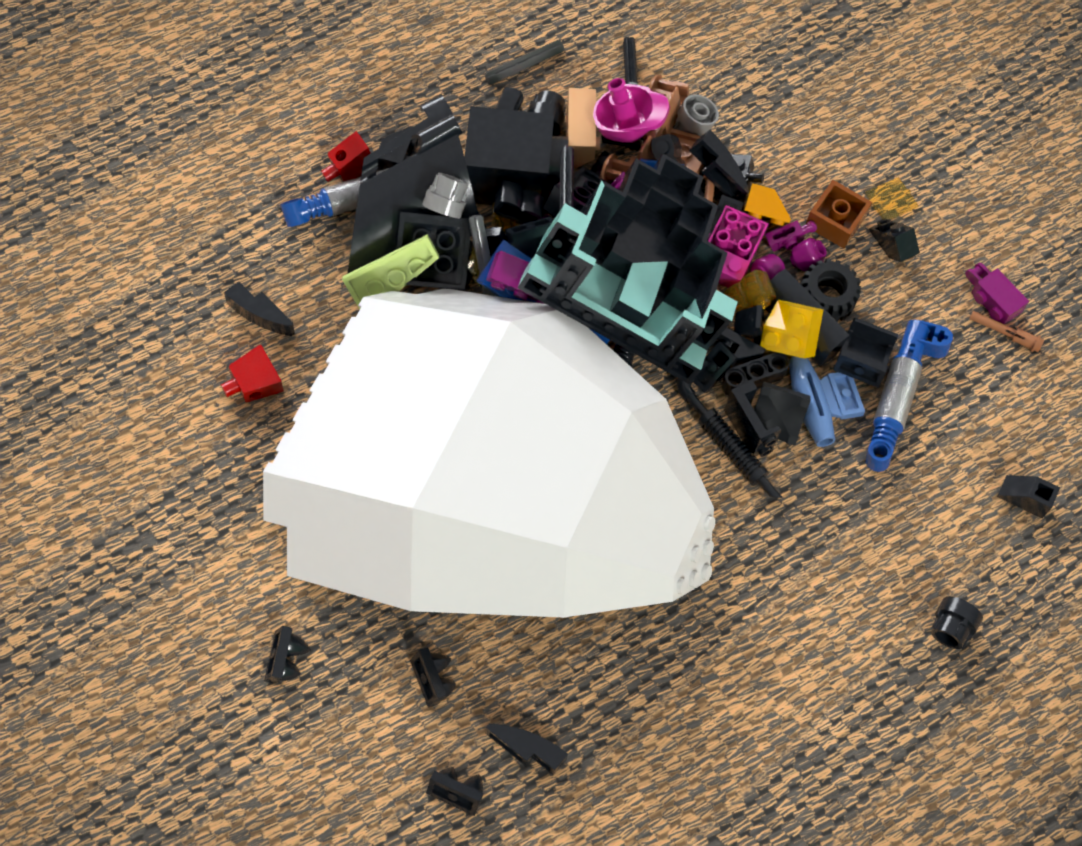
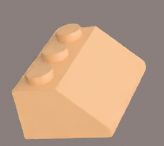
(581, 125)

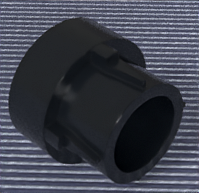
(550, 103)
(955, 622)

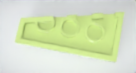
(392, 270)

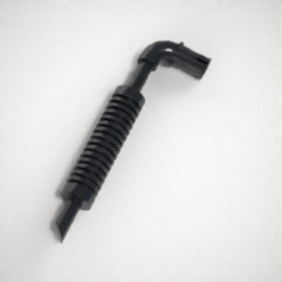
(728, 439)

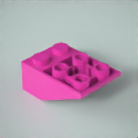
(740, 238)

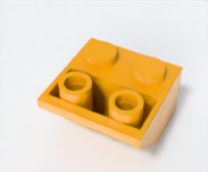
(766, 202)

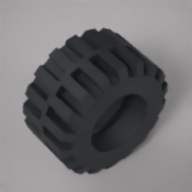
(837, 277)

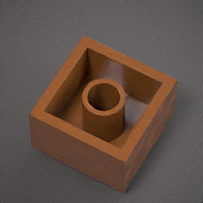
(839, 213)

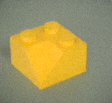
(792, 329)

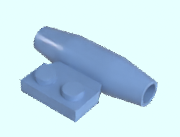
(830, 397)

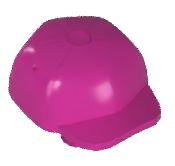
(629, 111)

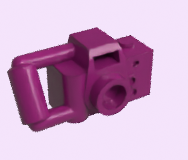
(789, 235)

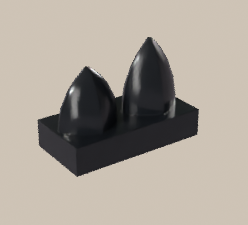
(284, 645)
(426, 668)
(464, 795)

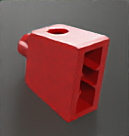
(346, 159)
(253, 376)

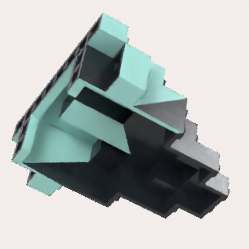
(639, 267)

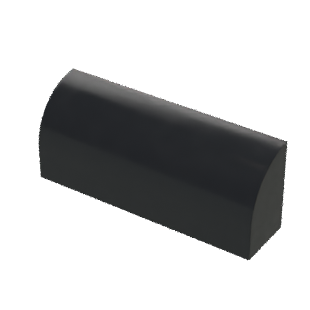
(831, 334)

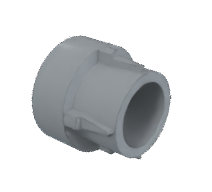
(696, 115)
(446, 195)

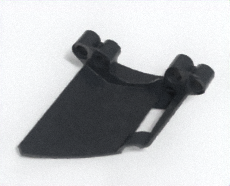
(406, 183)

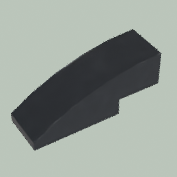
(720, 166)
(258, 310)
(527, 746)

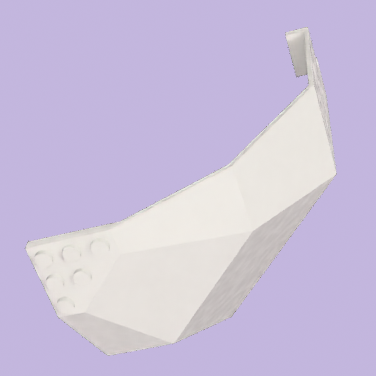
(487, 466)

